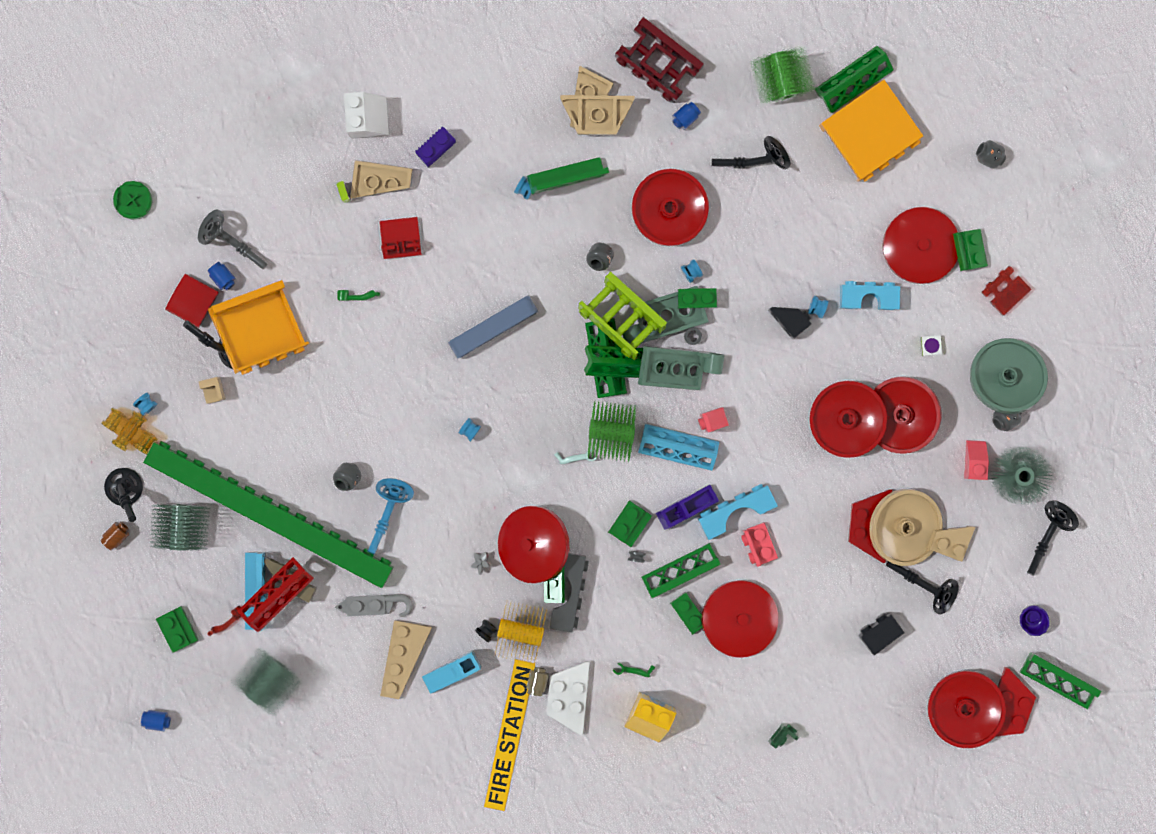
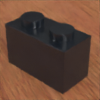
(880, 633)

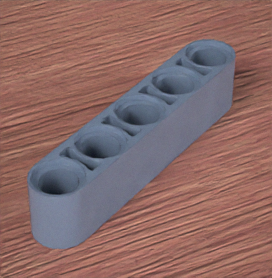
(493, 327)

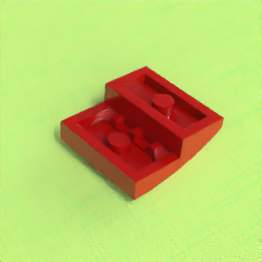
(191, 300)

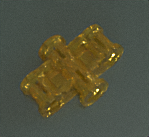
(129, 430)

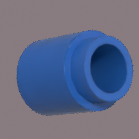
(686, 115)
(221, 276)
(155, 720)

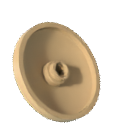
(904, 526)

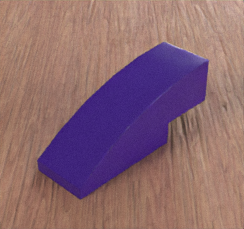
(687, 507)

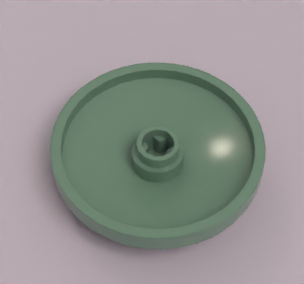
(1008, 376)

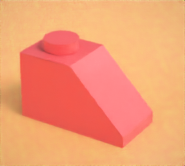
(976, 460)

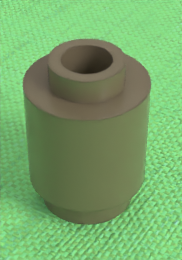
(537, 681)

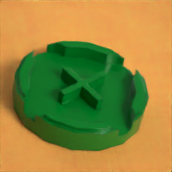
(132, 200)

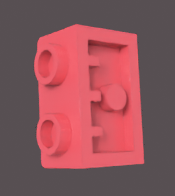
(759, 544)

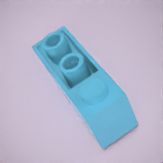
(452, 672)

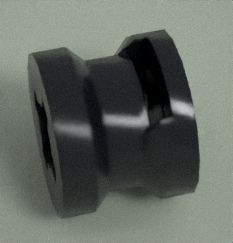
(486, 630)

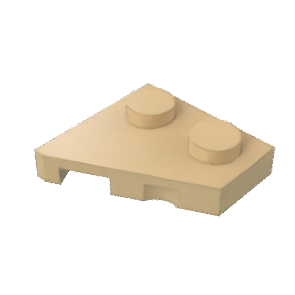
(951, 542)

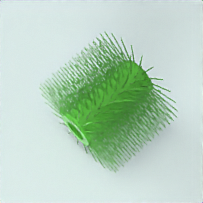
(782, 75)
(612, 431)

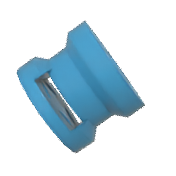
(523, 188)
(693, 269)
(818, 307)
(144, 404)
(469, 429)

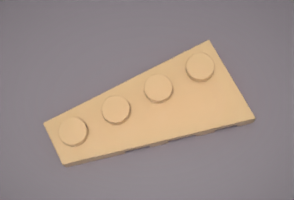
(403, 652)

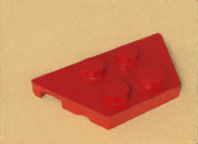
(860, 523)
(1018, 703)

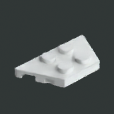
(568, 696)

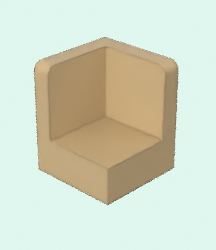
(212, 389)

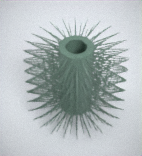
(1029, 473)
(179, 527)
(268, 680)

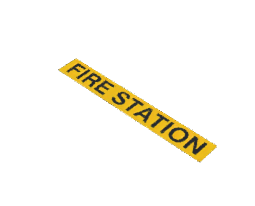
(509, 736)

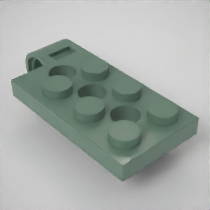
(677, 322)
(704, 362)

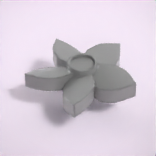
(481, 562)

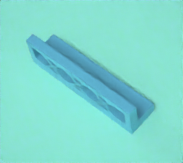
(679, 443)
(254, 578)

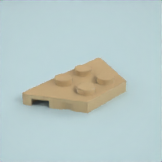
(596, 113)

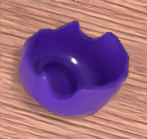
(1034, 620)

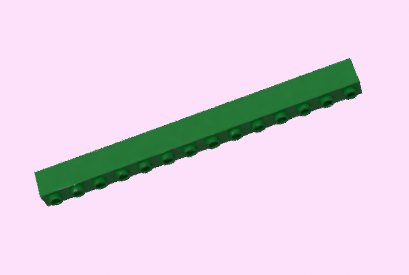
(268, 514)

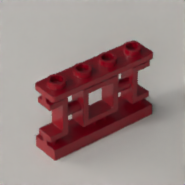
(669, 47)

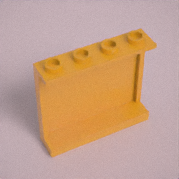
(872, 131)
(257, 328)

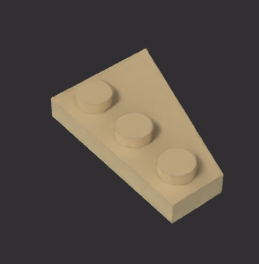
(591, 84)
(378, 178)

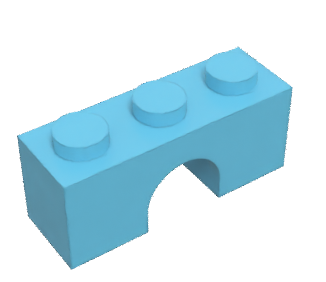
(886, 295)

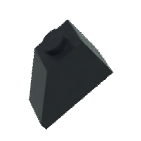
(791, 320)

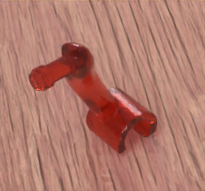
(216, 629)

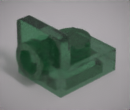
(780, 734)

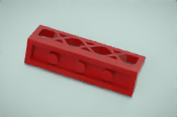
(277, 597)

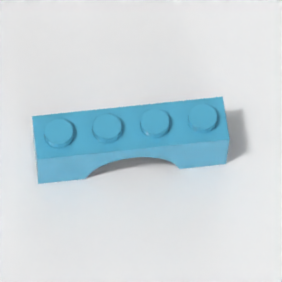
(714, 522)

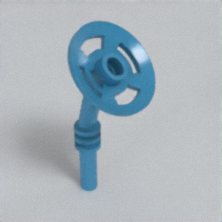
(392, 497)

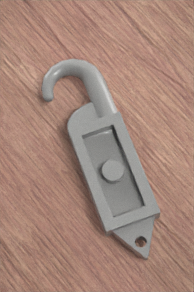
(373, 605)

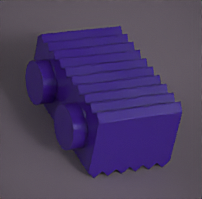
(435, 146)

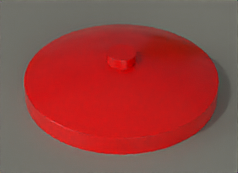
(670, 207)
(920, 245)
(911, 414)
(848, 419)
(533, 544)
(740, 618)
(966, 709)

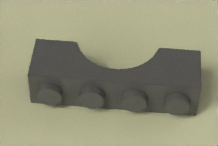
(564, 617)

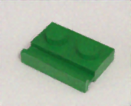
(970, 250)
(630, 523)
(177, 629)

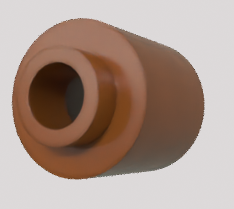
(115, 535)

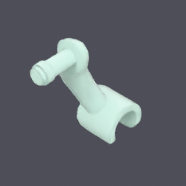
(573, 458)

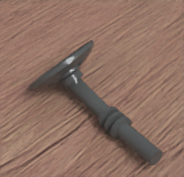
(208, 227)

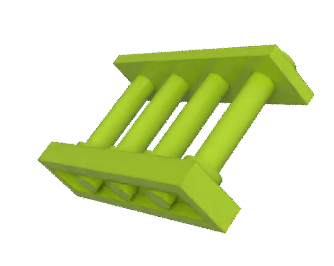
(626, 297)

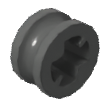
(697, 332)
(636, 556)

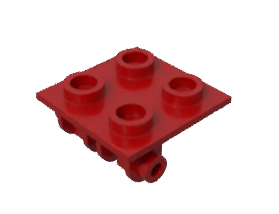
(400, 238)

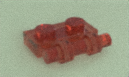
(1010, 295)

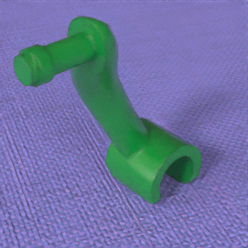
(343, 295)
(634, 670)

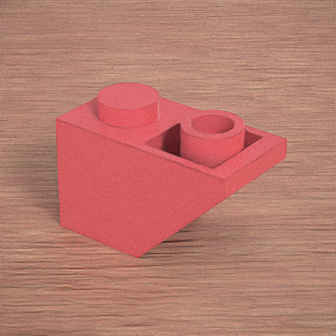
(713, 420)

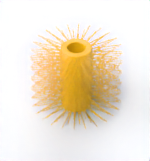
(520, 632)

